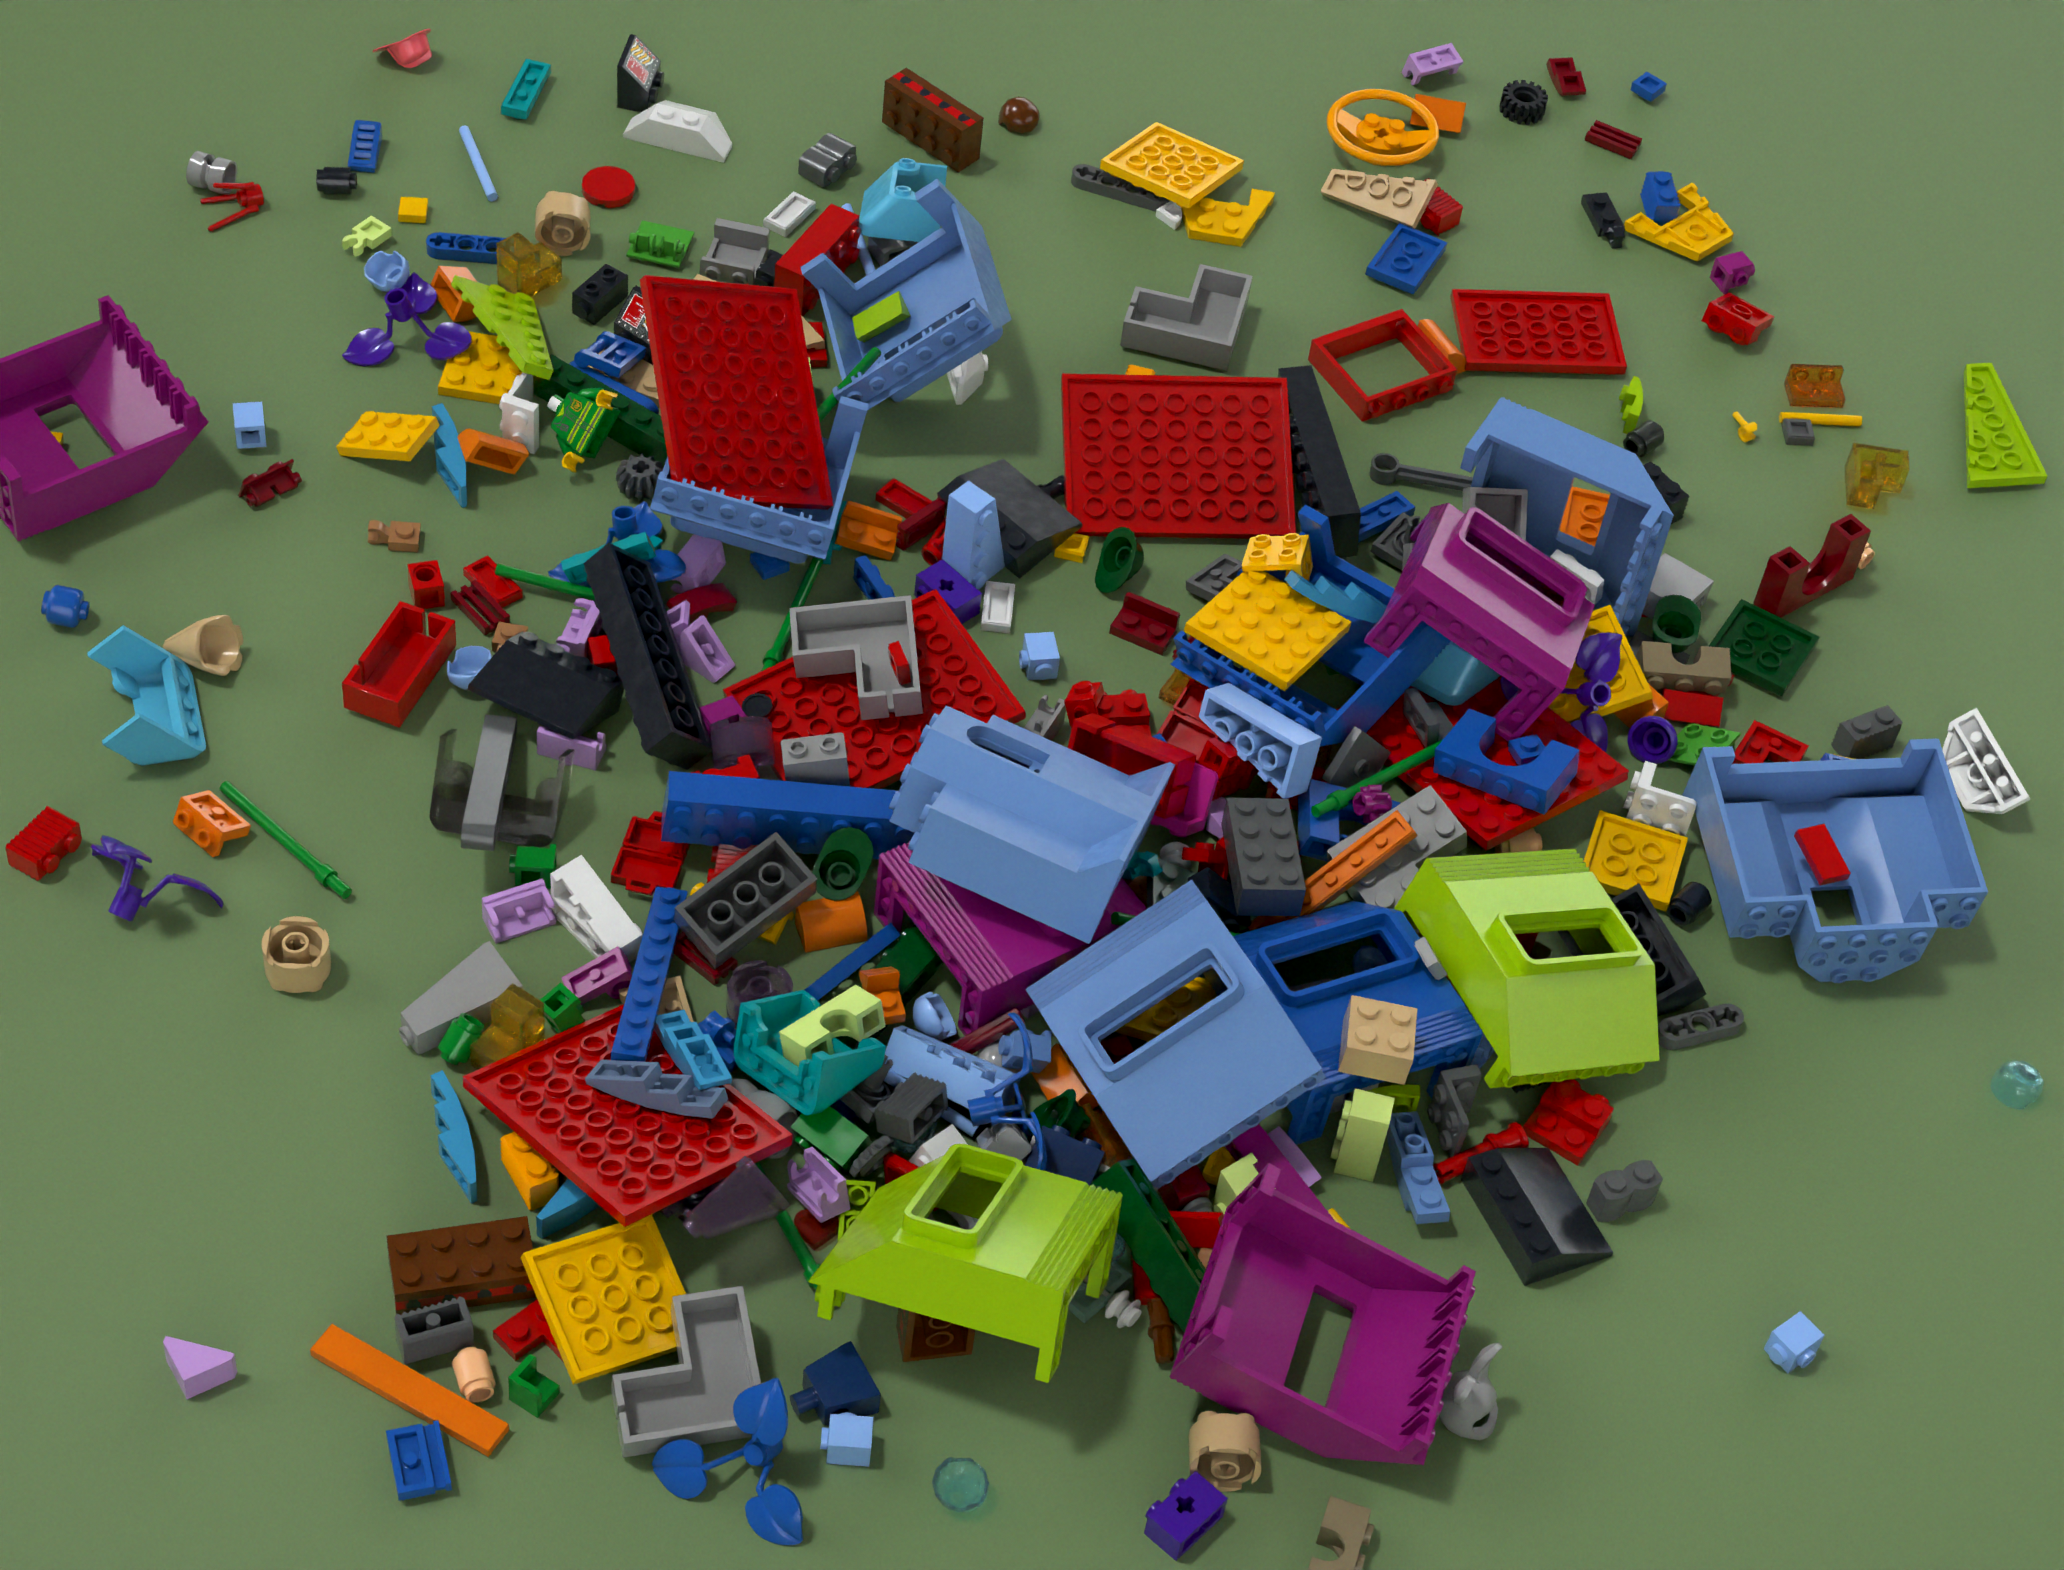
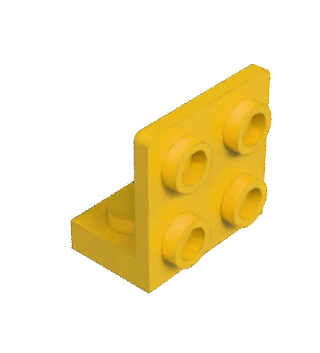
(1279, 553)

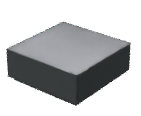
(1798, 432)

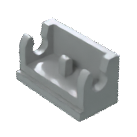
(1047, 720)

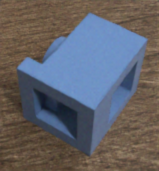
(1012, 1050)

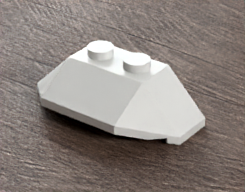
(681, 130)
(967, 377)
(1980, 768)

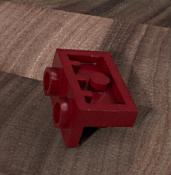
(1145, 623)

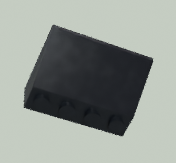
(1027, 516)
(549, 685)
(1675, 978)
(1533, 1212)

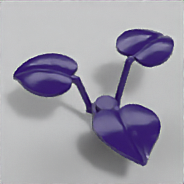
(413, 298)
(1600, 659)
(129, 896)

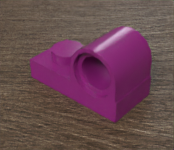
(601, 975)

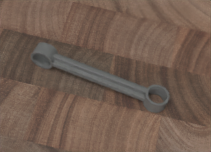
(1414, 474)

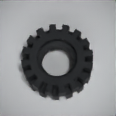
(1523, 102)

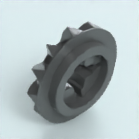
(872, 1157)

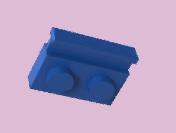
(418, 1460)

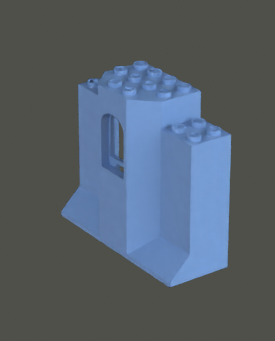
(1023, 818)
(1893, 828)

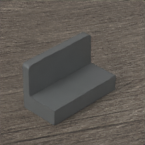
(1425, 718)

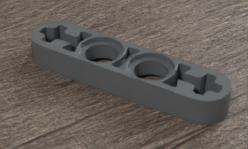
(1084, 178)

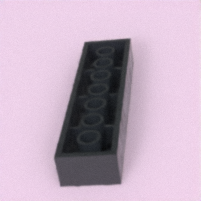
(1318, 460)
(647, 657)

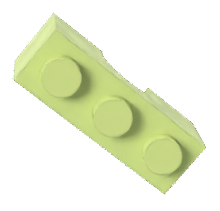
(849, 1014)

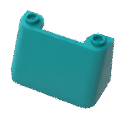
(817, 1080)

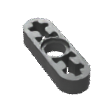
(1707, 1016)

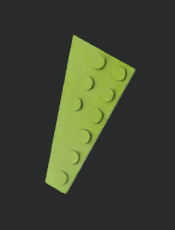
(514, 321)
(1995, 438)

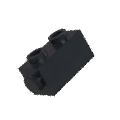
(600, 294)

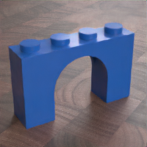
(1528, 785)
(1322, 833)

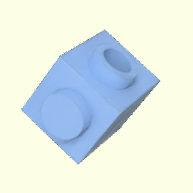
(249, 425)
(1039, 656)
(1794, 1343)
(848, 1439)

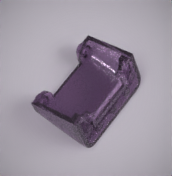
(732, 1203)

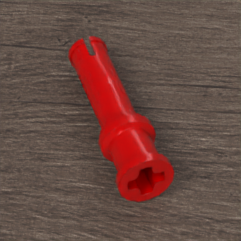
(1454, 1166)

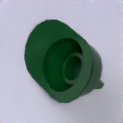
(1119, 560)
(1676, 622)
(843, 863)
(1063, 1112)

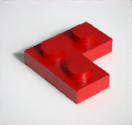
(1767, 743)
(525, 1332)

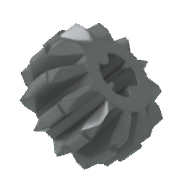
(638, 476)

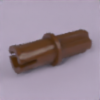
(1161, 1330)

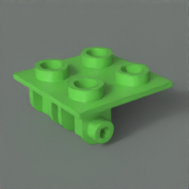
(659, 244)
(1696, 736)

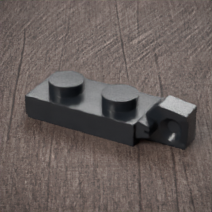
(1604, 218)

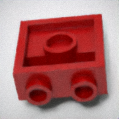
(1736, 319)
(1126, 709)
(1569, 1120)

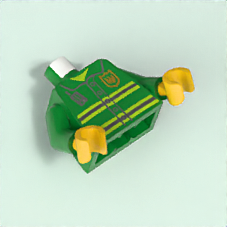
(582, 423)

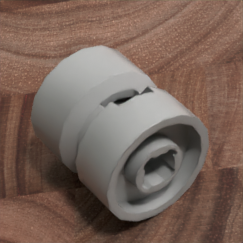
(206, 169)

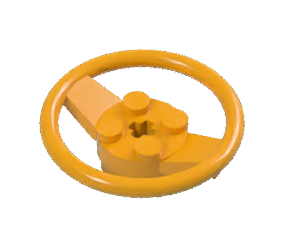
(1380, 138)

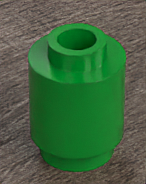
(459, 1037)

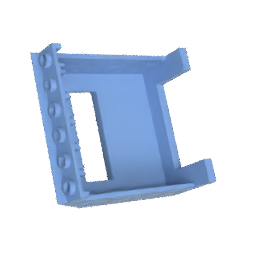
(947, 290)
(1544, 456)
(772, 530)
(1202, 1075)

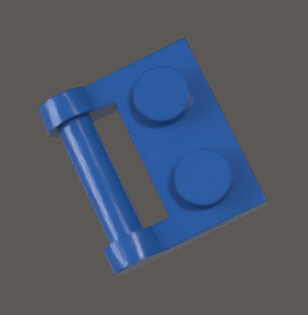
(617, 358)

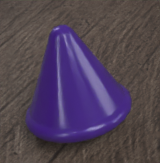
(1653, 732)

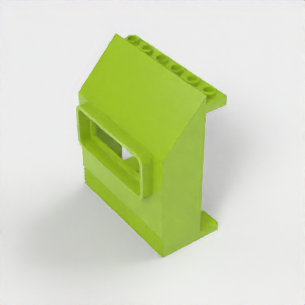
(1539, 1014)
(1001, 1276)

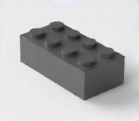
(1263, 857)
(745, 900)

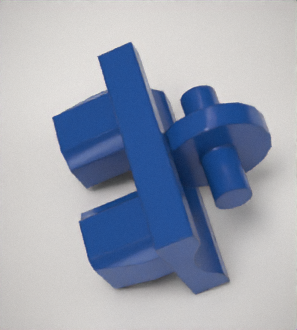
(723, 1036)

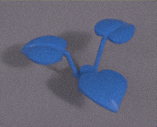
(632, 521)
(991, 1109)
(764, 1414)

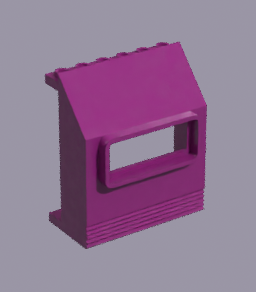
(121, 393)
(1494, 602)
(981, 942)
(1254, 1307)

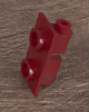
(258, 487)

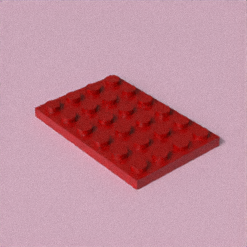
(1538, 331)

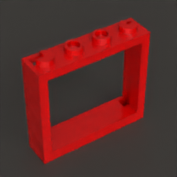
(1370, 333)

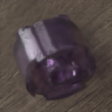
(748, 736)
(753, 982)

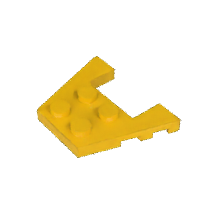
(1225, 221)
(1690, 234)

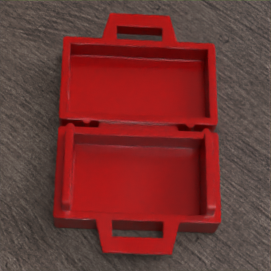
(1183, 725)
(646, 860)

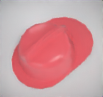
(411, 50)

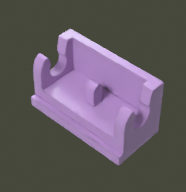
(1432, 61)
(703, 562)
(581, 627)
(587, 751)
(518, 911)
(818, 1186)

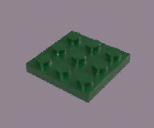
(1764, 646)

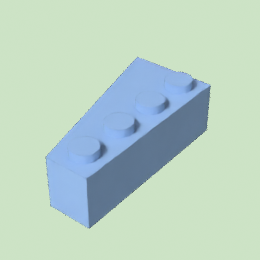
(973, 535)
(1265, 737)
(962, 1072)

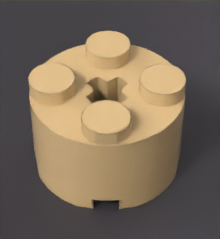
(563, 222)
(296, 955)
(1225, 1449)

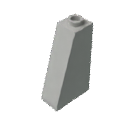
(465, 989)

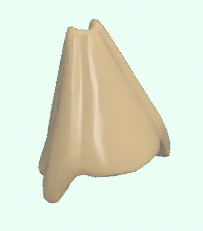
(209, 645)

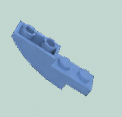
(1414, 1169)

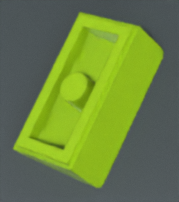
(880, 317)

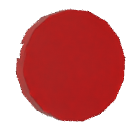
(608, 186)

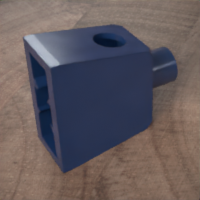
(837, 1386)

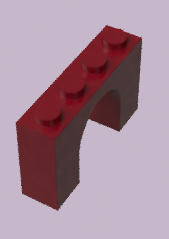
(1794, 582)

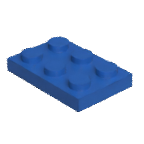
(1406, 258)

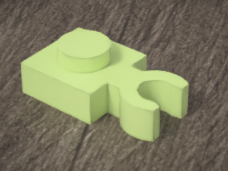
(367, 233)

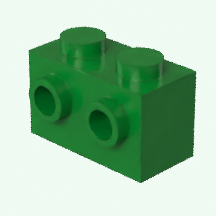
(832, 1137)

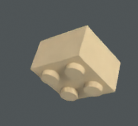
(1378, 1040)

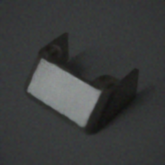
(522, 819)

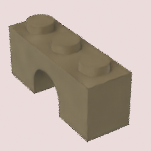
(1707, 674)
(1343, 1531)

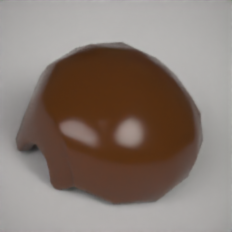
(1019, 115)

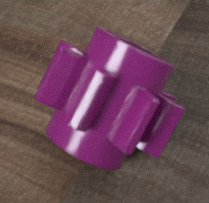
(1371, 803)

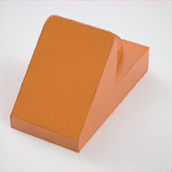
(885, 986)

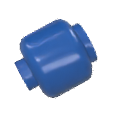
(64, 606)

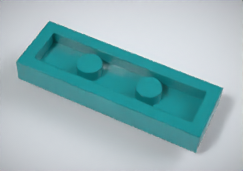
(526, 89)
(636, 544)

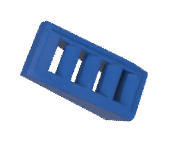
(365, 144)

